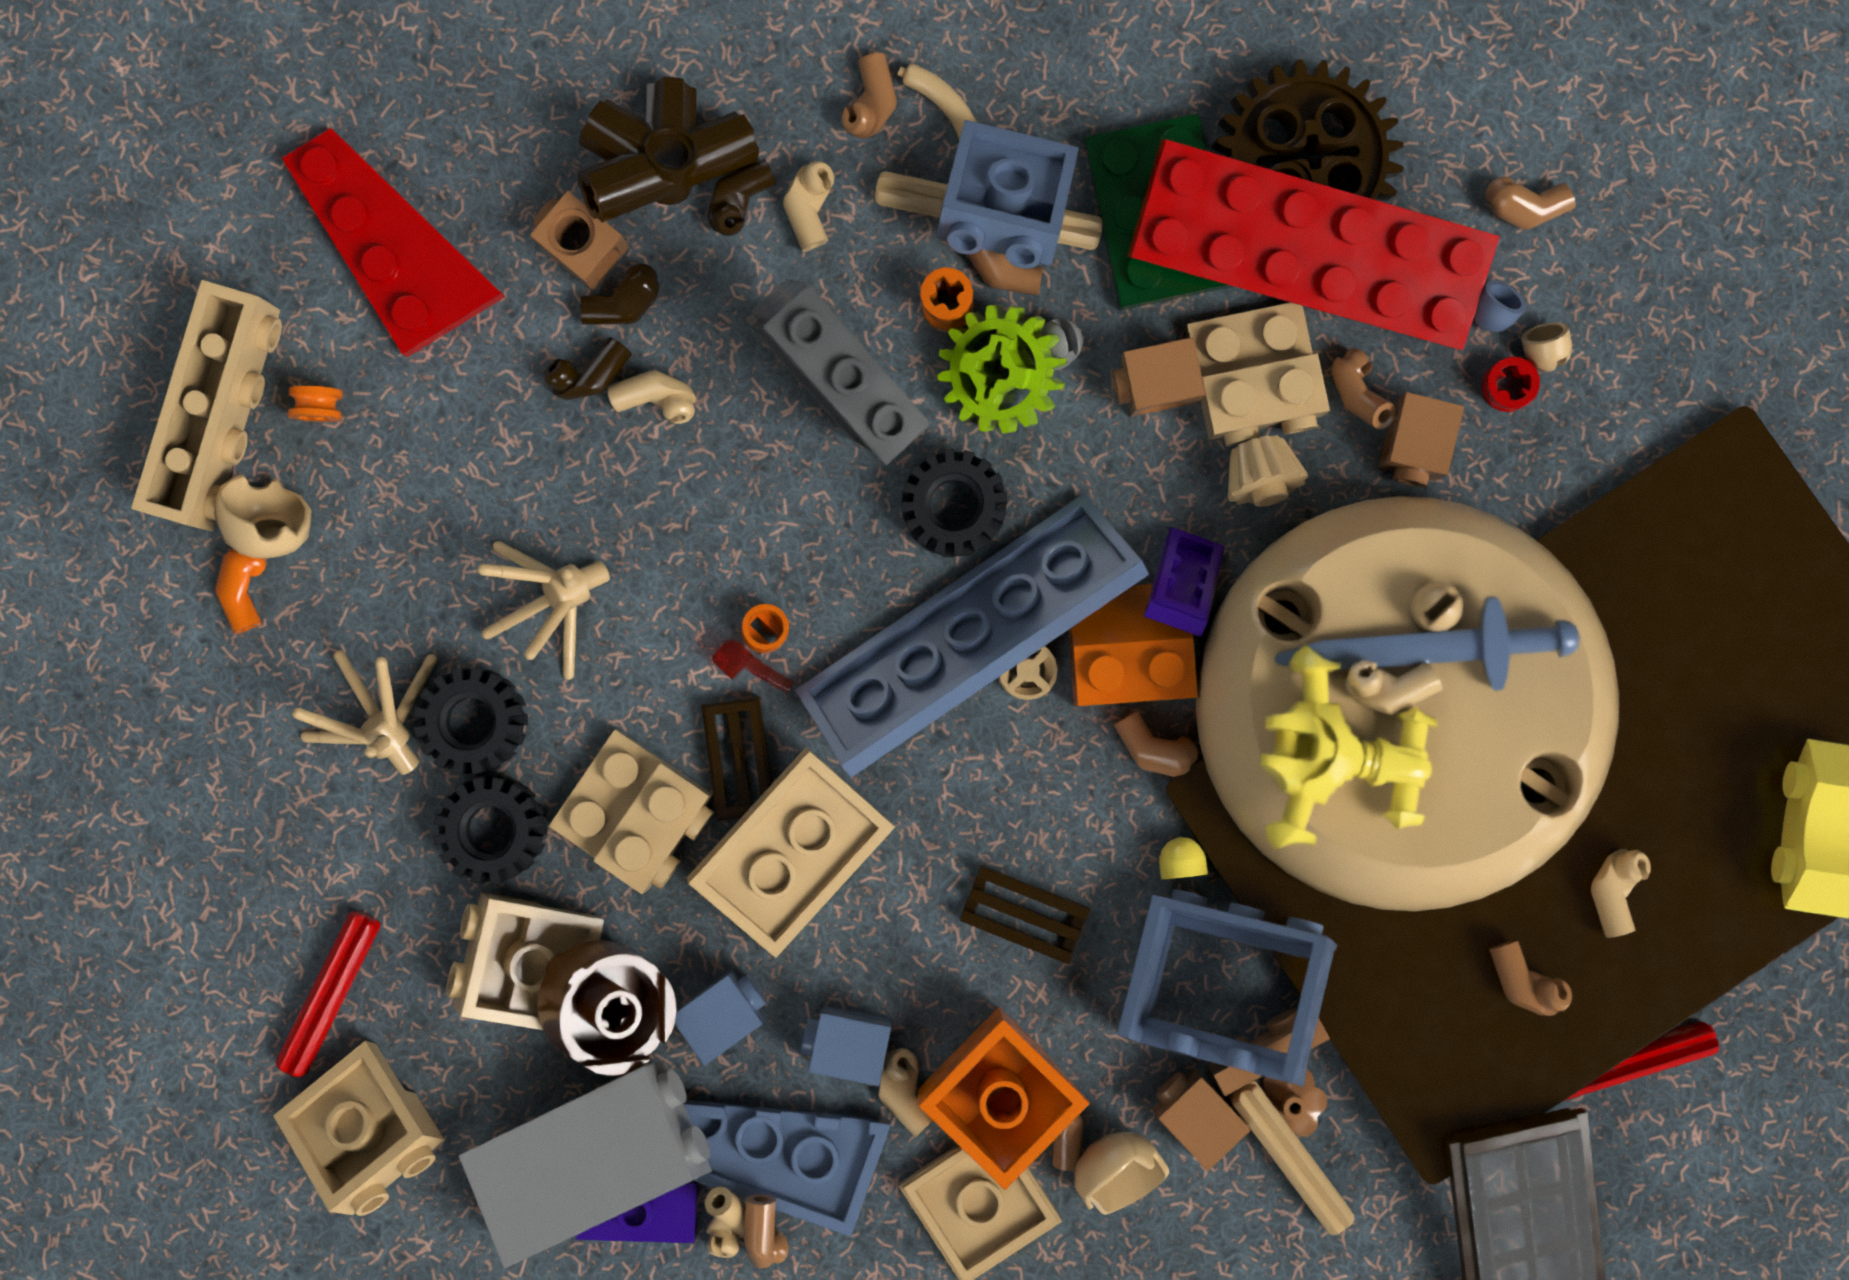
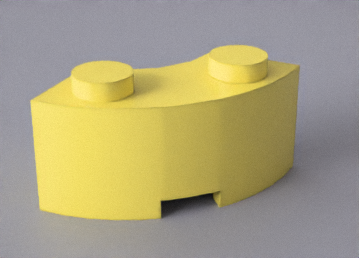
(1815, 832)

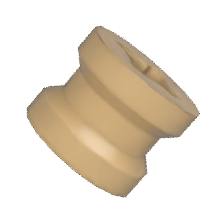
(1039, 668)

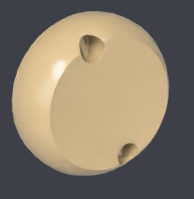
(1355, 579)

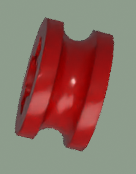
(1519, 369)

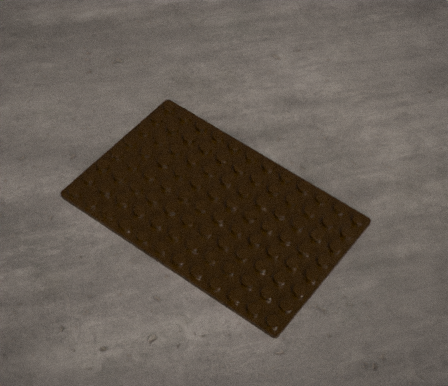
(1727, 657)

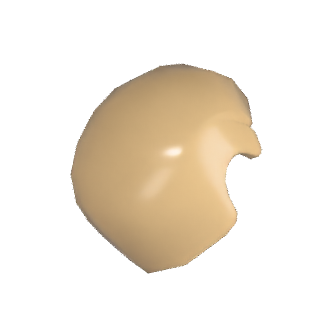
(263, 519)
(1118, 1171)

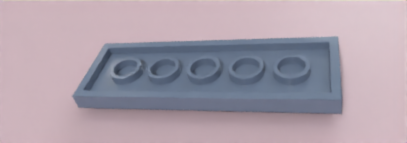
(970, 633)

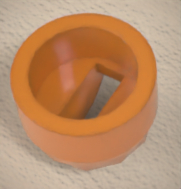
(772, 620)

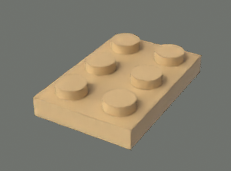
(790, 852)

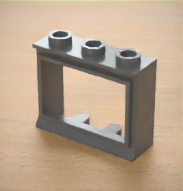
(837, 370)

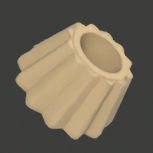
(1264, 472)

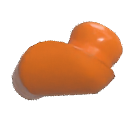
(233, 590)

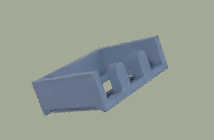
(1241, 925)

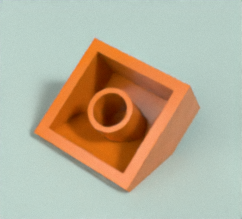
(1128, 656)
(1001, 1098)

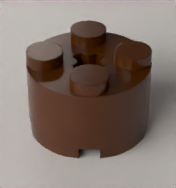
(602, 1034)

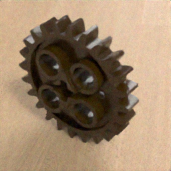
(1299, 107)

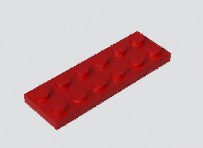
(1312, 245)

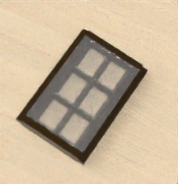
(1527, 1199)

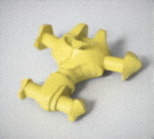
(1319, 753)

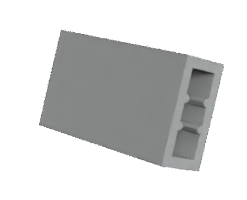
(586, 1162)

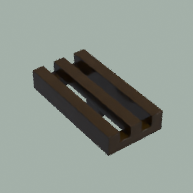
(732, 708)
(1071, 933)

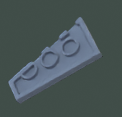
(805, 1159)

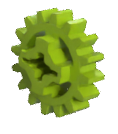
(1009, 347)

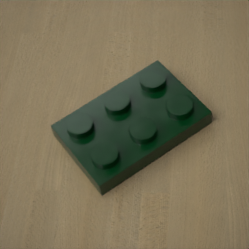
(1120, 175)

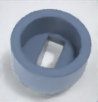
(1498, 307)

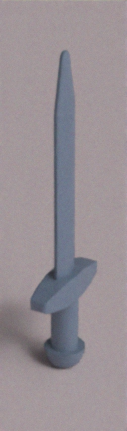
(1489, 643)

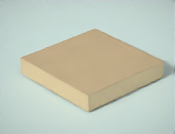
(973, 1215)

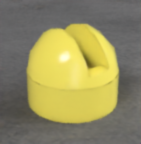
(1182, 859)

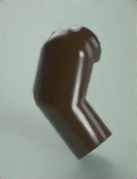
(732, 196)

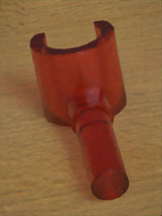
(735, 656)

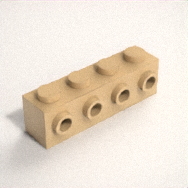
(208, 405)

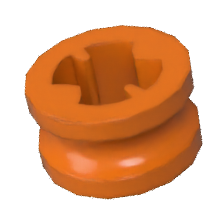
(315, 403)

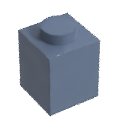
(721, 1015)
(847, 1045)

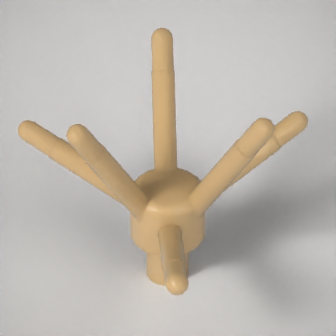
(562, 591)
(384, 729)

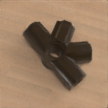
(666, 136)

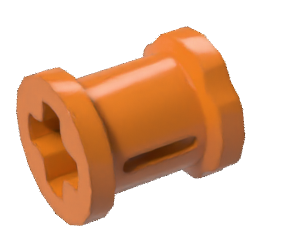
(955, 284)

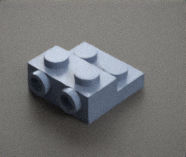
(1007, 194)

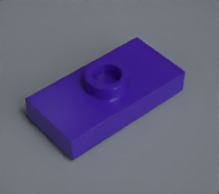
(1185, 581)
(662, 1219)

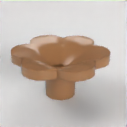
(1310, 1103)

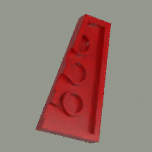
(395, 254)

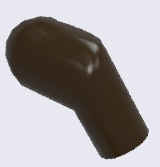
(628, 301)
(588, 379)

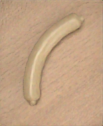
(939, 93)

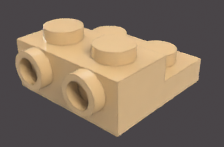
(1258, 373)
(633, 813)
(509, 956)
(358, 1132)

